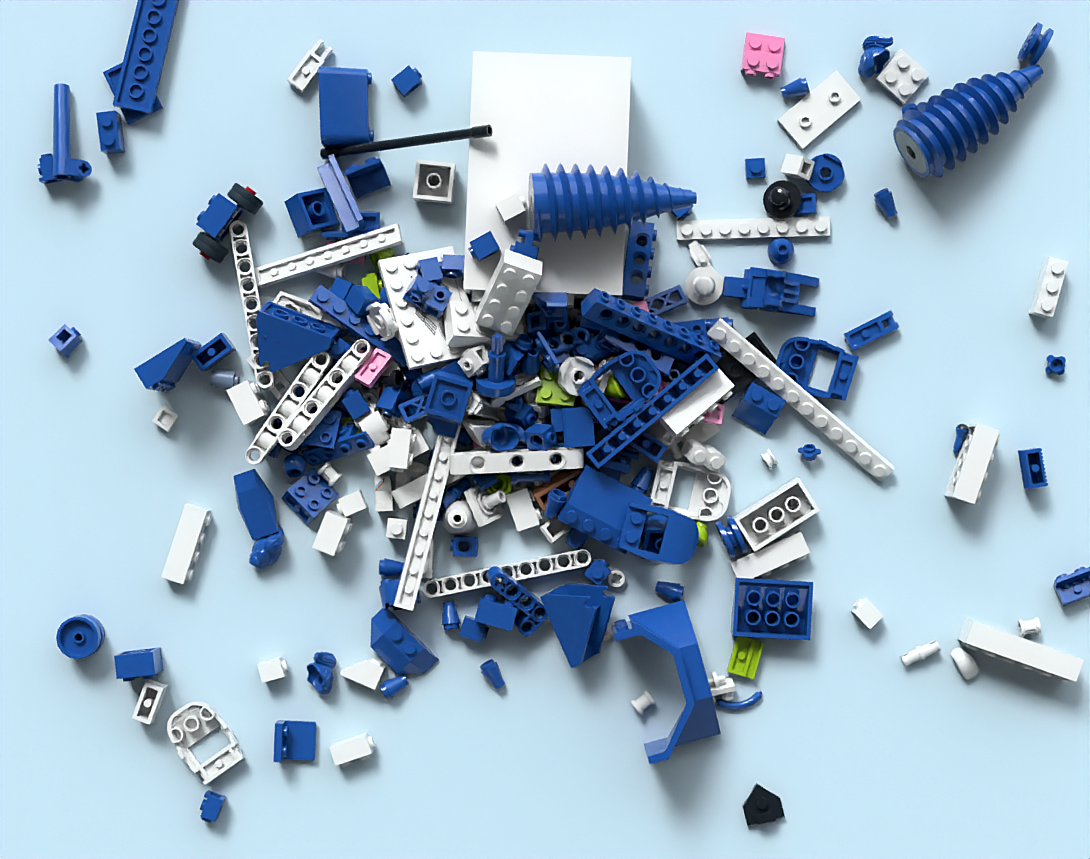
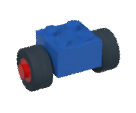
(219, 217)

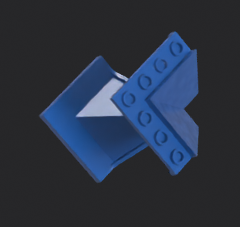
(672, 630)

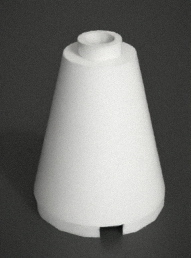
(467, 522)

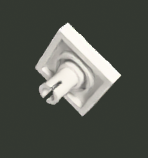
(485, 506)

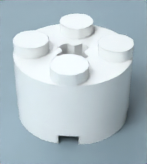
(375, 425)

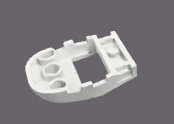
(709, 491)
(193, 723)

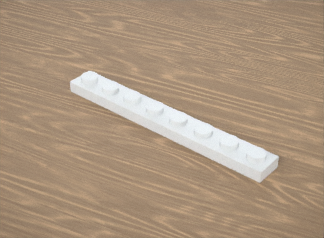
(752, 228)
(329, 255)

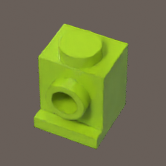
(373, 283)

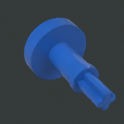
(494, 381)

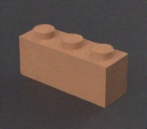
(562, 480)

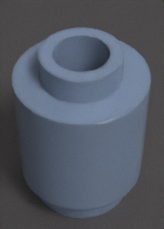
(224, 379)

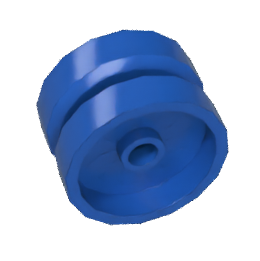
(70, 641)

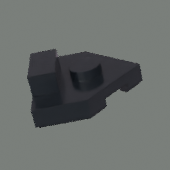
(762, 806)

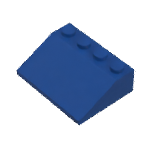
(168, 366)
(599, 506)
(772, 608)

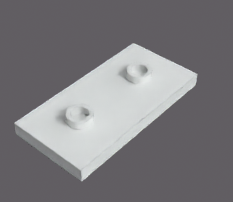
(819, 109)

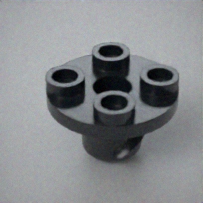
(782, 199)

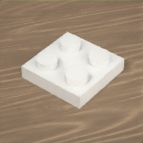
(902, 76)

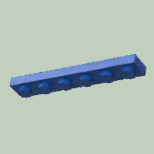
(358, 324)

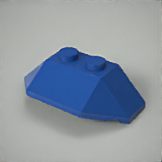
(399, 645)

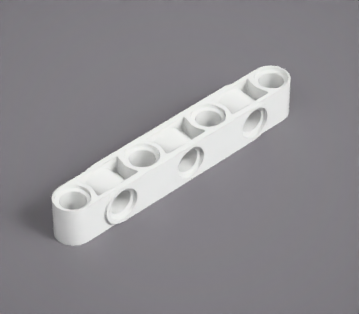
(324, 396)
(268, 436)
(501, 462)

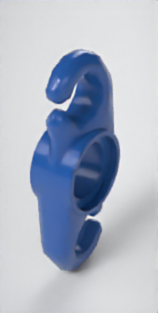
(573, 334)

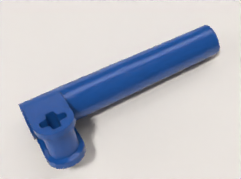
(63, 165)

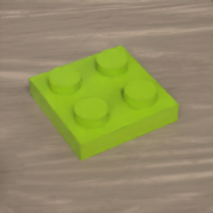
(551, 393)

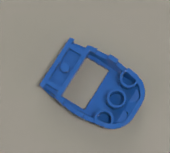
(797, 361)
(635, 374)
(678, 539)

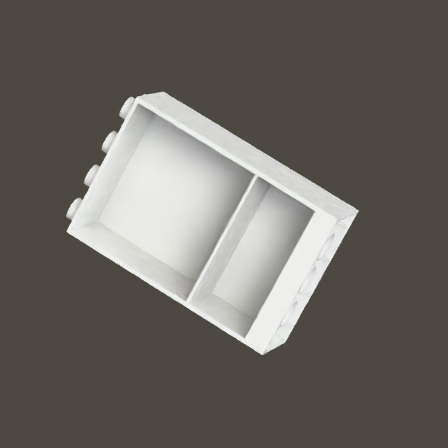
(550, 114)

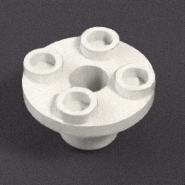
(703, 285)

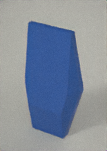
(255, 504)

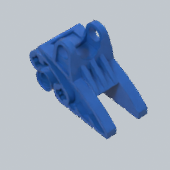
(770, 290)

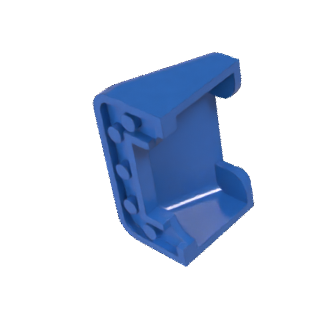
(344, 106)

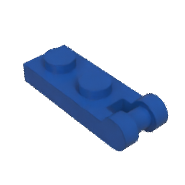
(870, 331)

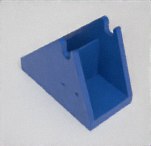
(290, 336)
(579, 619)

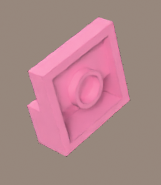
(762, 55)

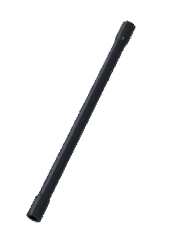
(474, 132)

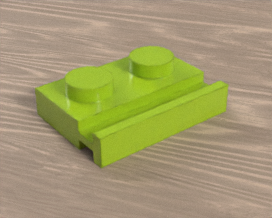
(745, 656)

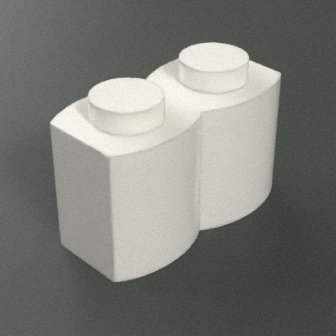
(703, 455)

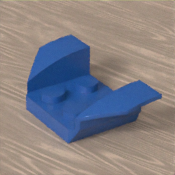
(448, 399)

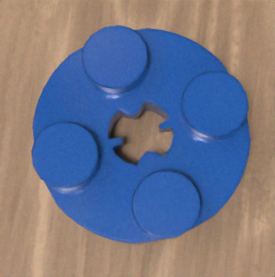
(834, 168)

